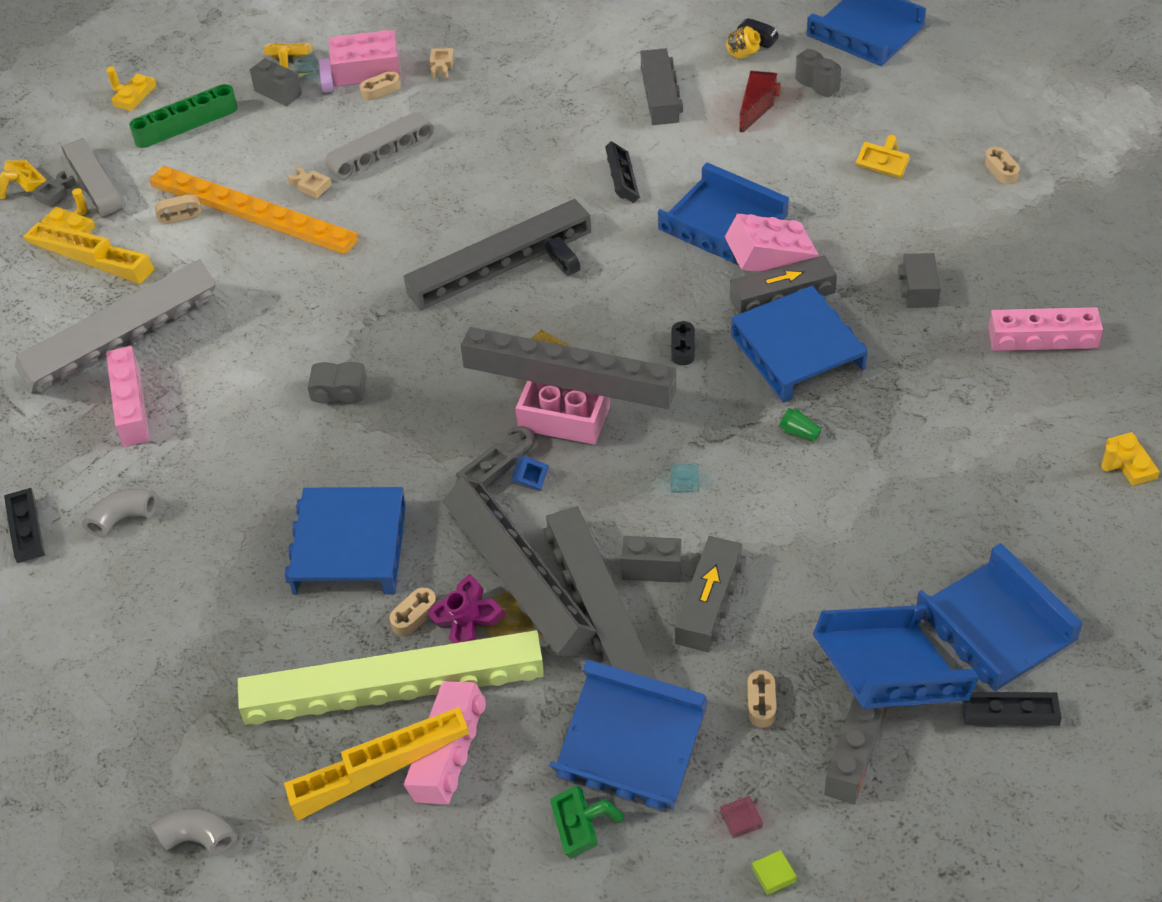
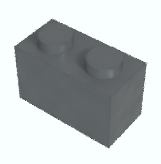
(275, 82)
(920, 280)
(651, 559)

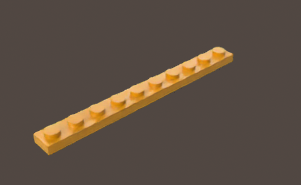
(255, 210)

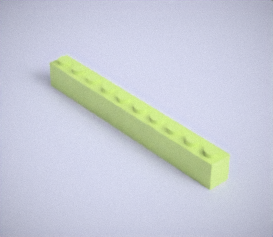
(388, 677)

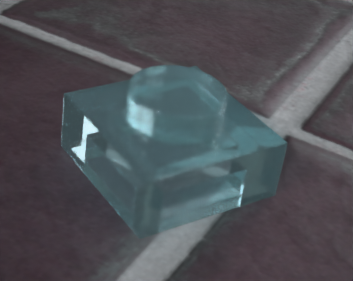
(306, 65)
(684, 478)

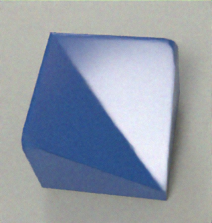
(529, 473)

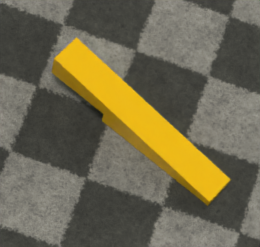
(92, 251)
(373, 761)

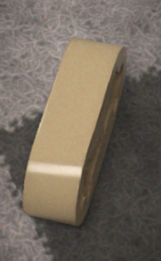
(380, 85)
(1002, 165)
(178, 209)
(412, 611)
(756, 698)

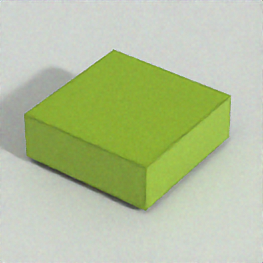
(774, 872)

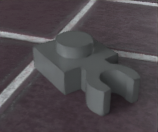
(52, 191)

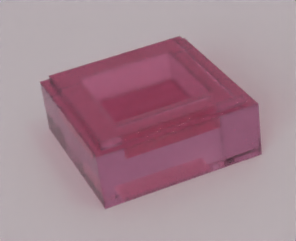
(741, 817)

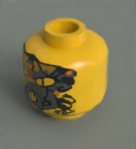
(743, 42)

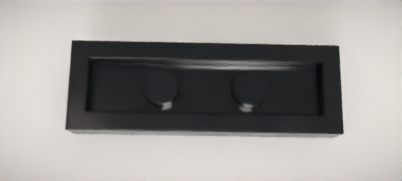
(622, 172)
(24, 525)
(1012, 708)

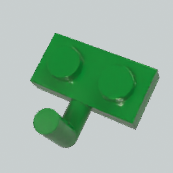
(575, 820)

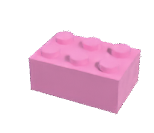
(362, 56)
(768, 242)
(562, 412)

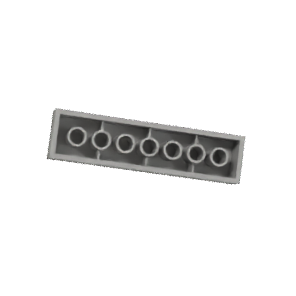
(114, 326)

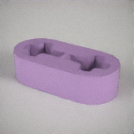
(326, 75)

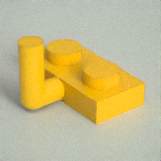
(282, 50)
(133, 92)
(883, 159)
(22, 173)
(71, 220)
(1129, 456)

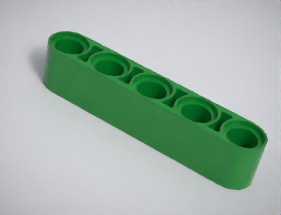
(183, 115)

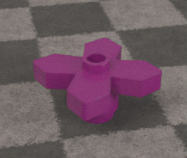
(465, 611)

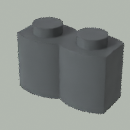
(818, 72)
(337, 382)

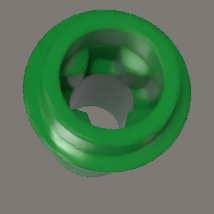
(799, 425)

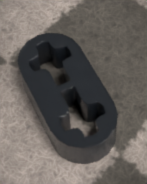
(767, 33)
(562, 256)
(683, 343)

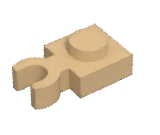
(441, 60)
(312, 184)

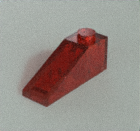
(758, 97)

